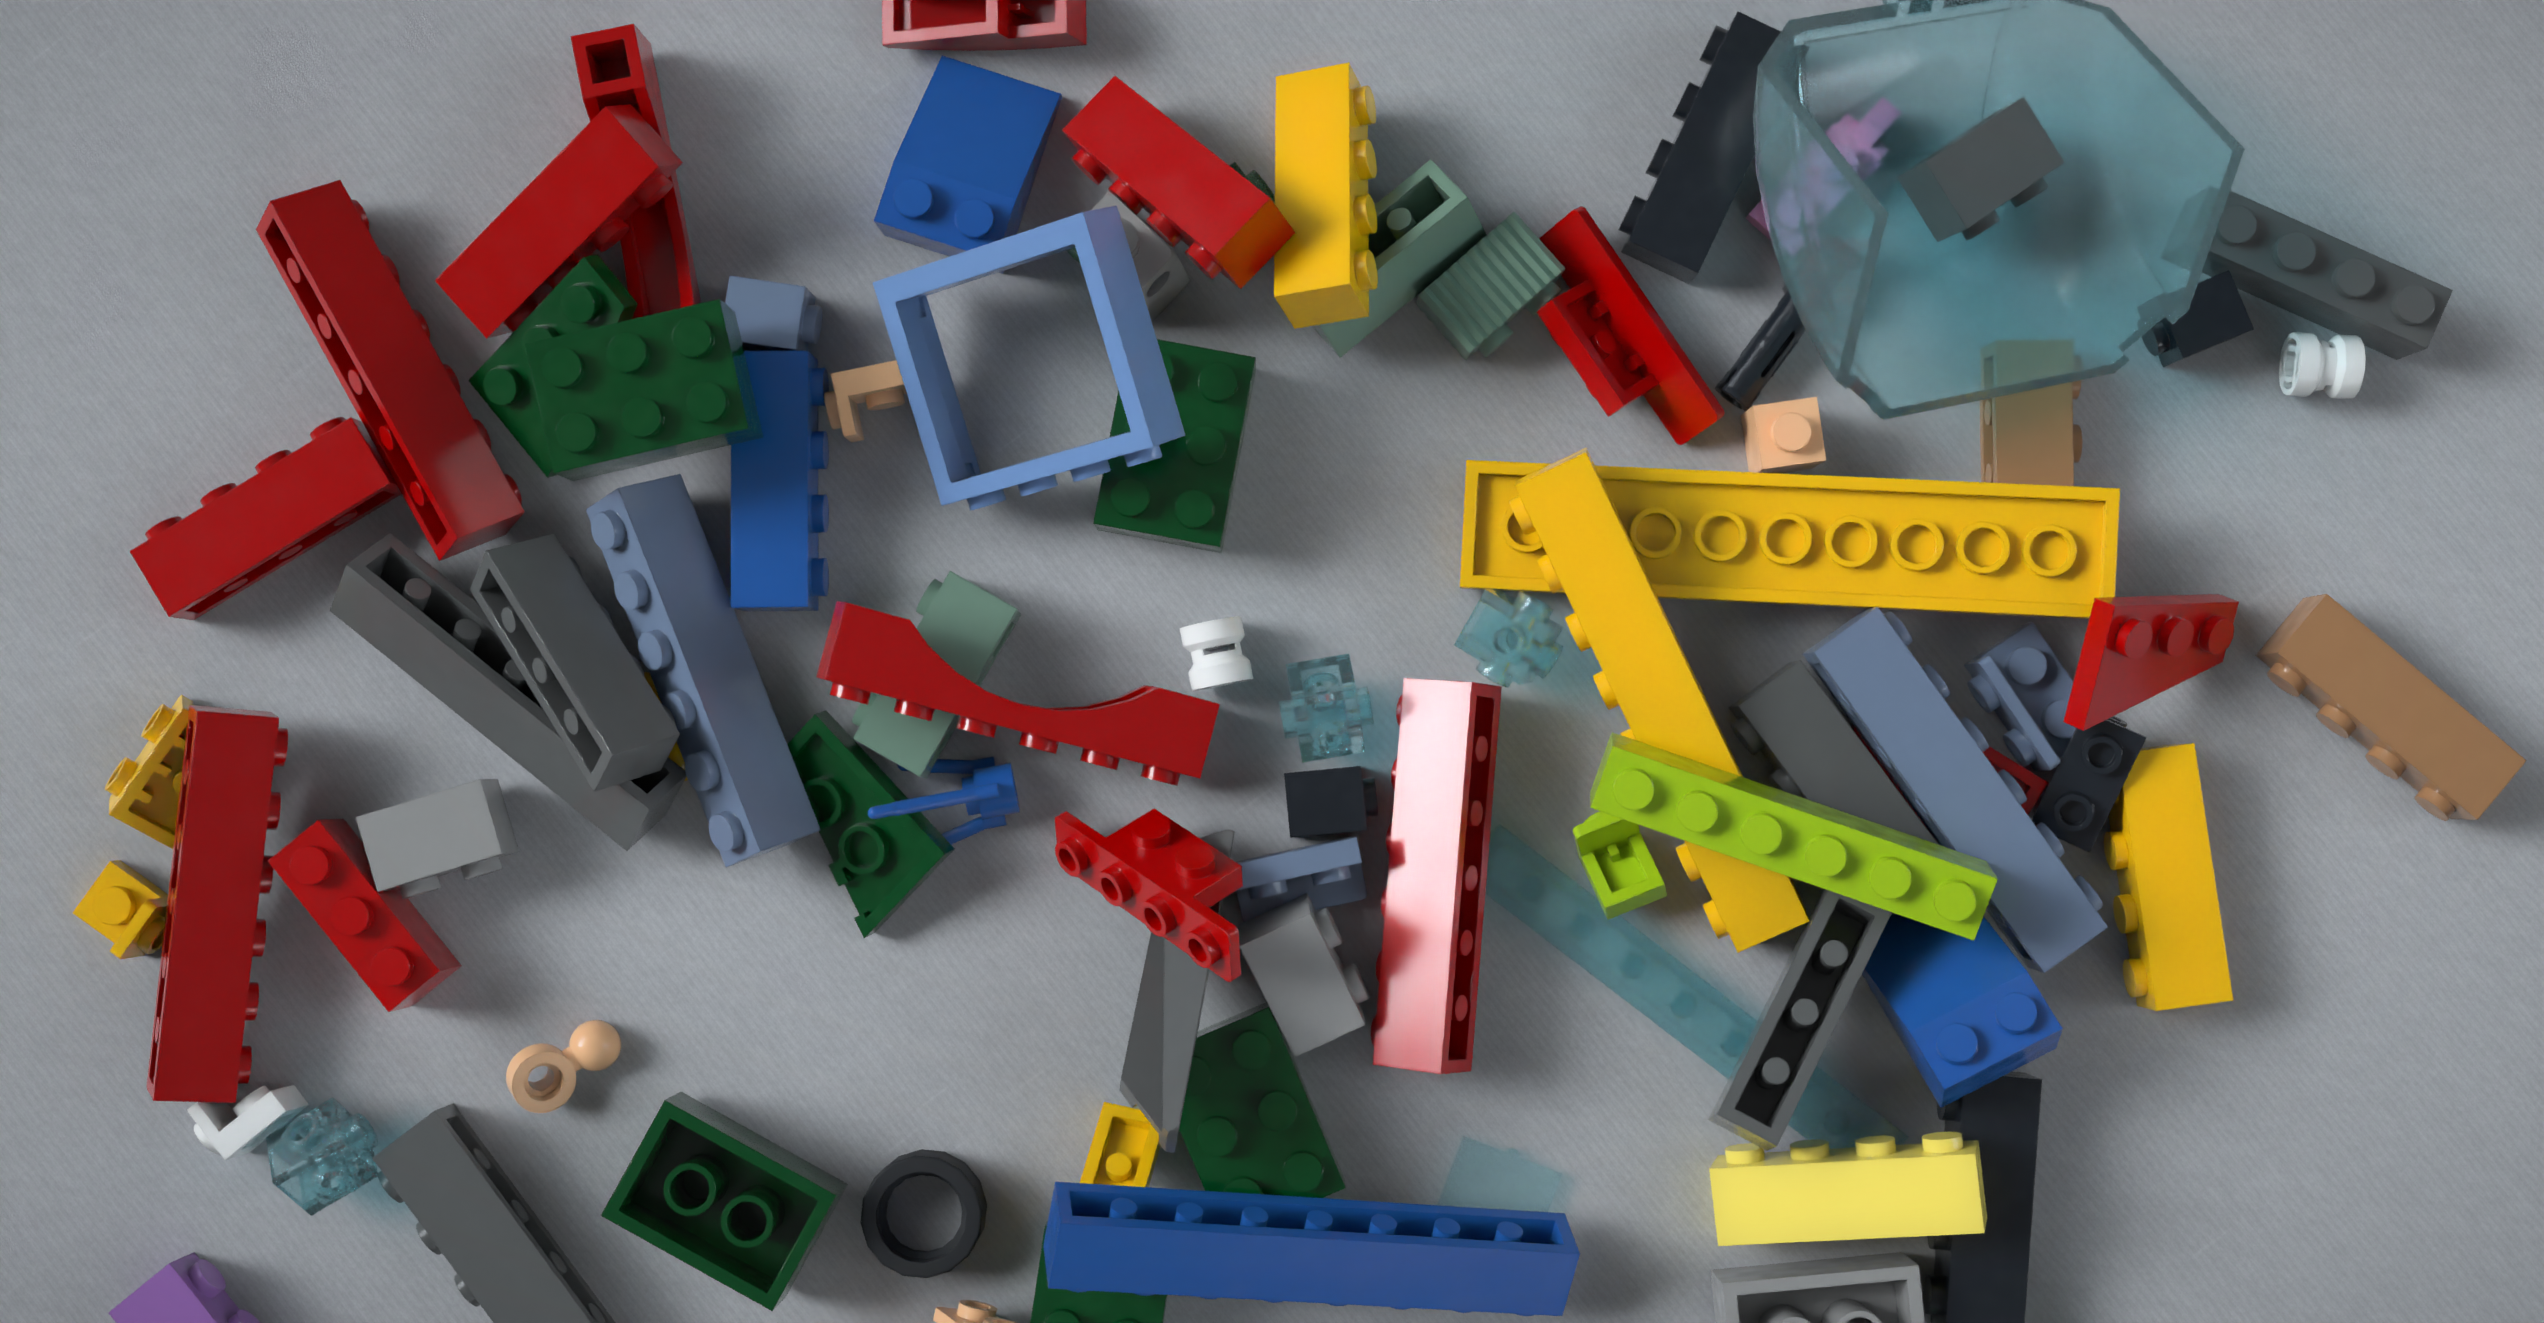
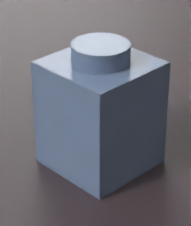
(774, 314)

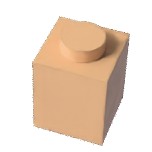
(1783, 436)

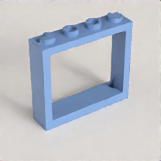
(1124, 329)

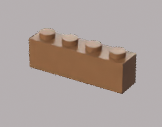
(2031, 436)
(2389, 709)

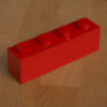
(1178, 182)
(559, 219)
(266, 519)

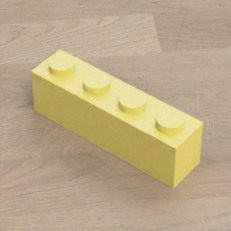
(1848, 1191)

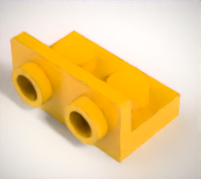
(149, 788)

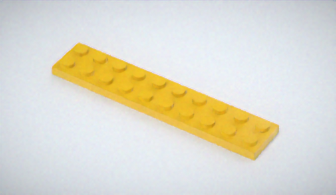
(1825, 539)

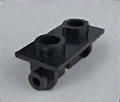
(2088, 781)

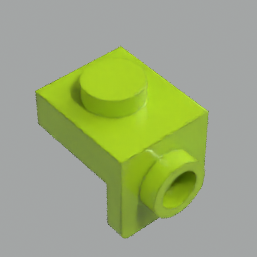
(1617, 864)

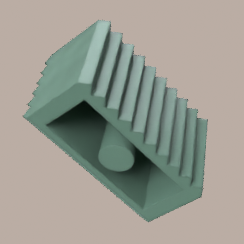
(1491, 287)

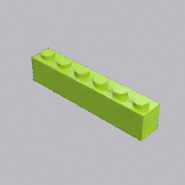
(1793, 836)

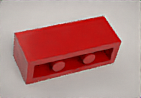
(372, 929)

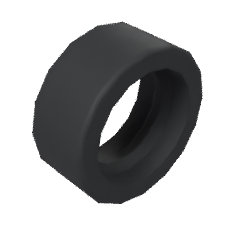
(916, 1262)

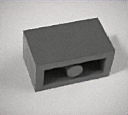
(1981, 171)

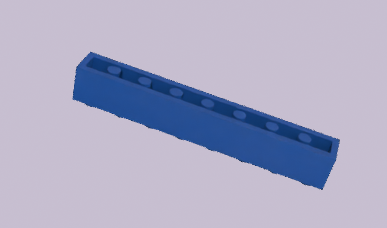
(1308, 1250)

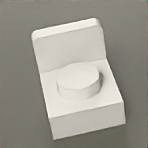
(257, 1118)

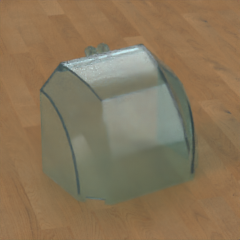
(2048, 286)

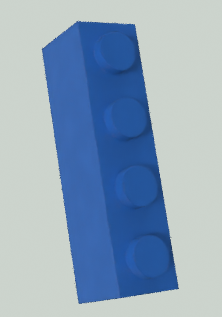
(776, 488)

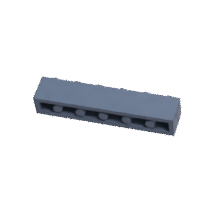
(702, 668)
(1955, 787)

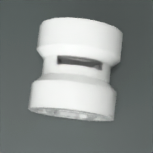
(2320, 365)
(1220, 667)

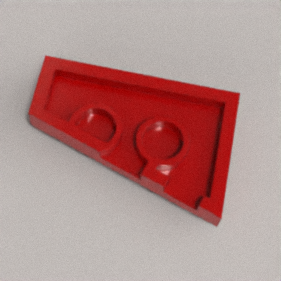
(2144, 648)

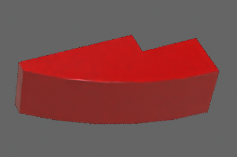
(983, 24)

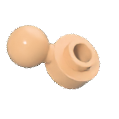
(591, 1047)

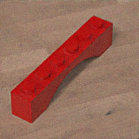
(620, 69)
(890, 658)

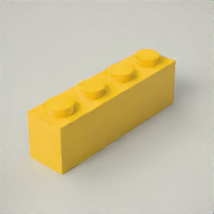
(1324, 195)
(2167, 884)

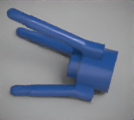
(987, 793)

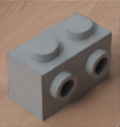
(437, 836)
(1302, 973)

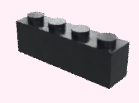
(1707, 158)
(1987, 1272)

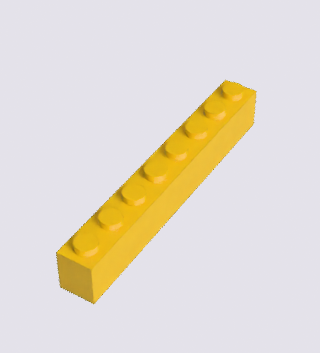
(1644, 673)

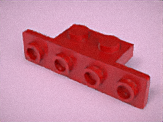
(1617, 334)
(1162, 880)

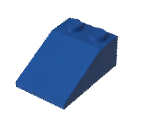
(967, 160)
(1959, 1005)

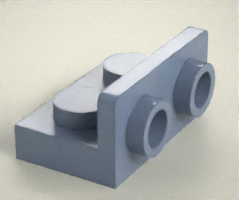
(2028, 693)
(1325, 871)

